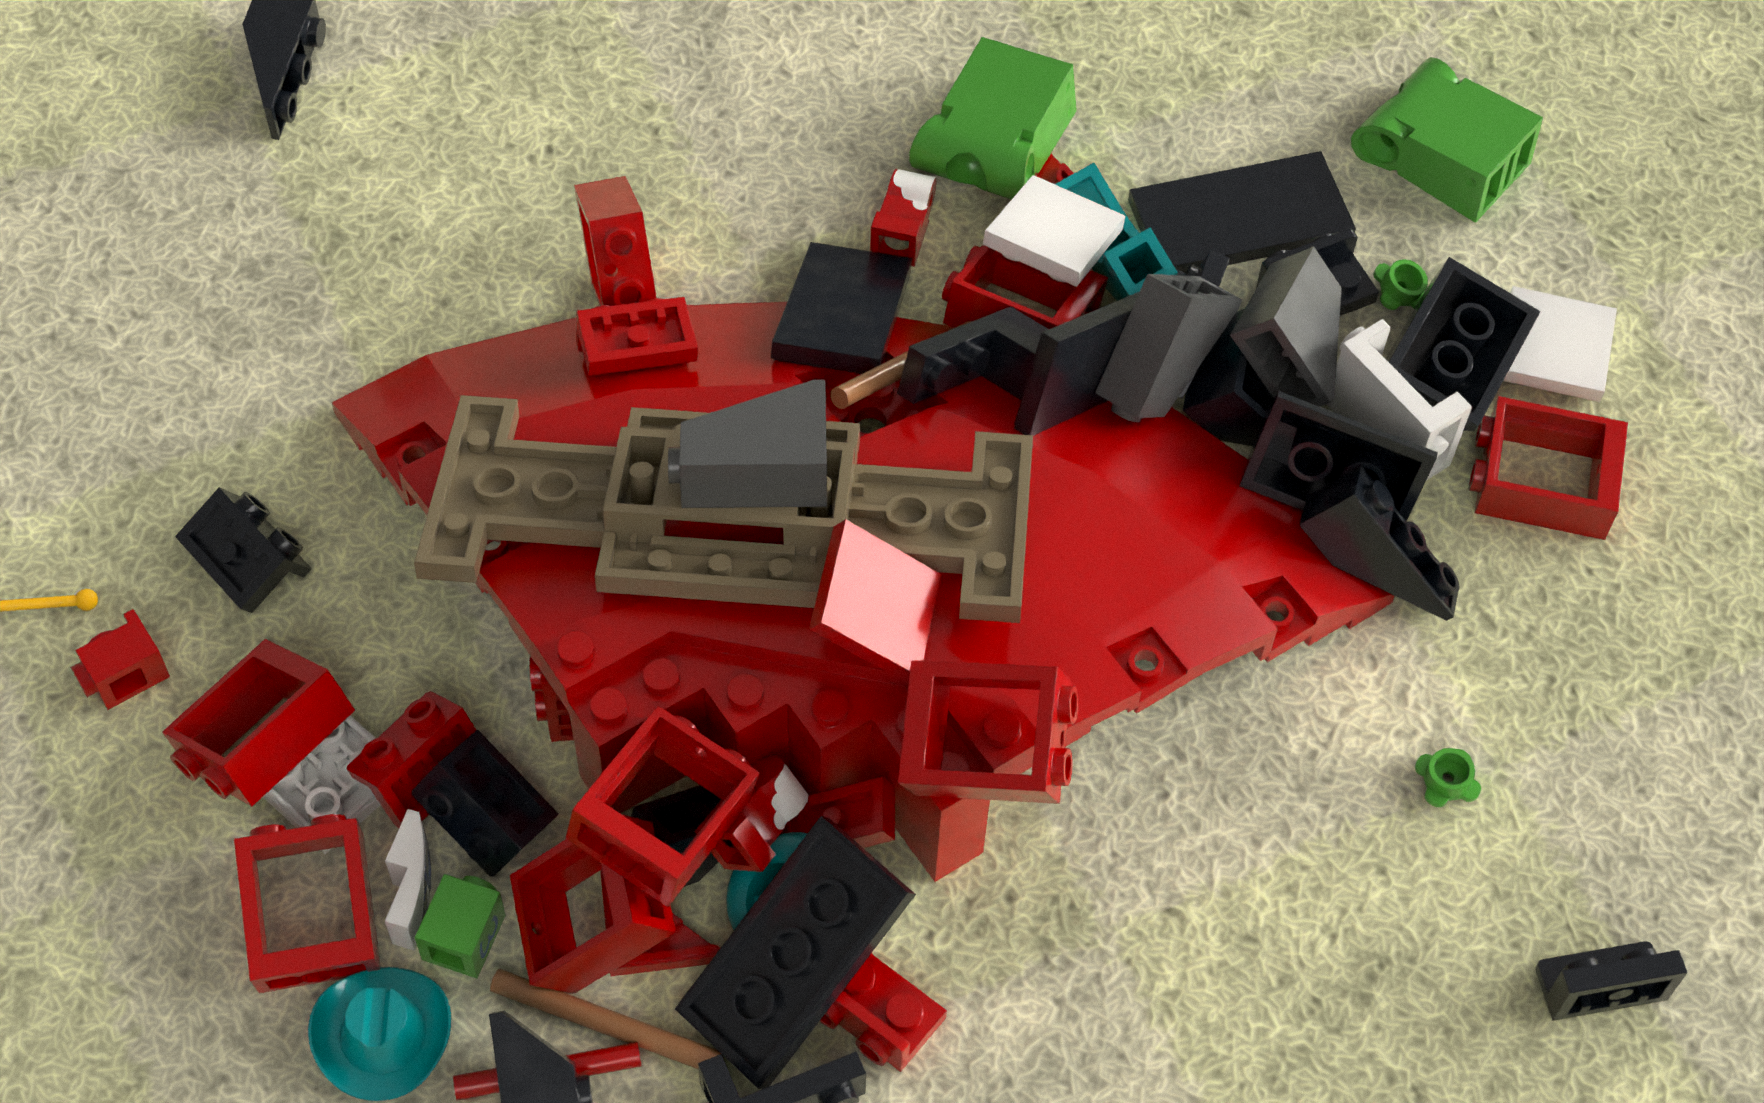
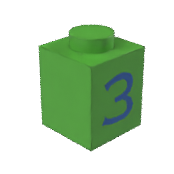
(461, 924)

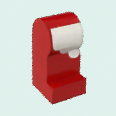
(904, 213)
(773, 803)

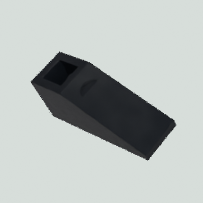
(281, 47)
(1369, 538)

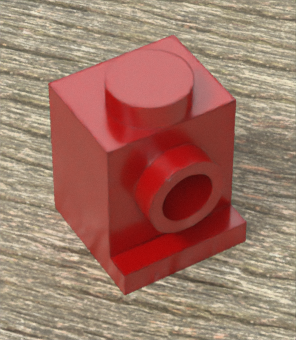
(120, 663)

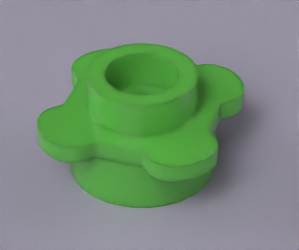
(1401, 283)
(1451, 762)

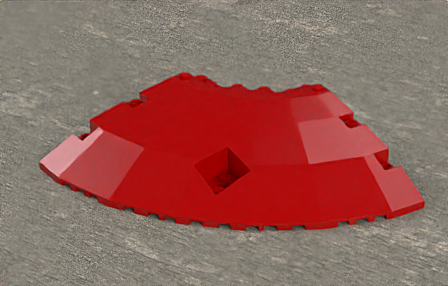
(1128, 558)

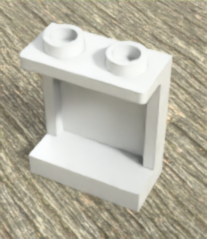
(1380, 397)

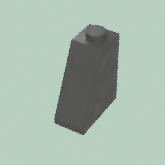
(1294, 328)
(1164, 343)
(756, 452)

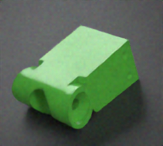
(998, 119)
(1450, 138)

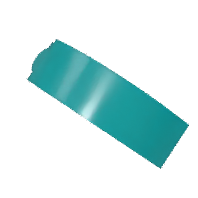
(1131, 253)

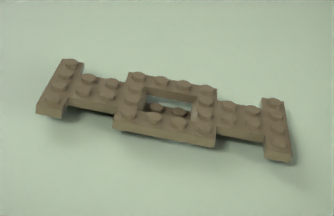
(624, 498)

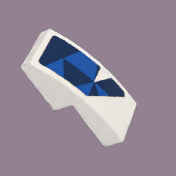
(410, 870)

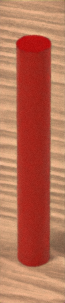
(587, 1063)

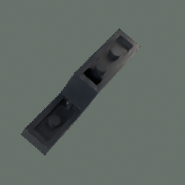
(991, 347)

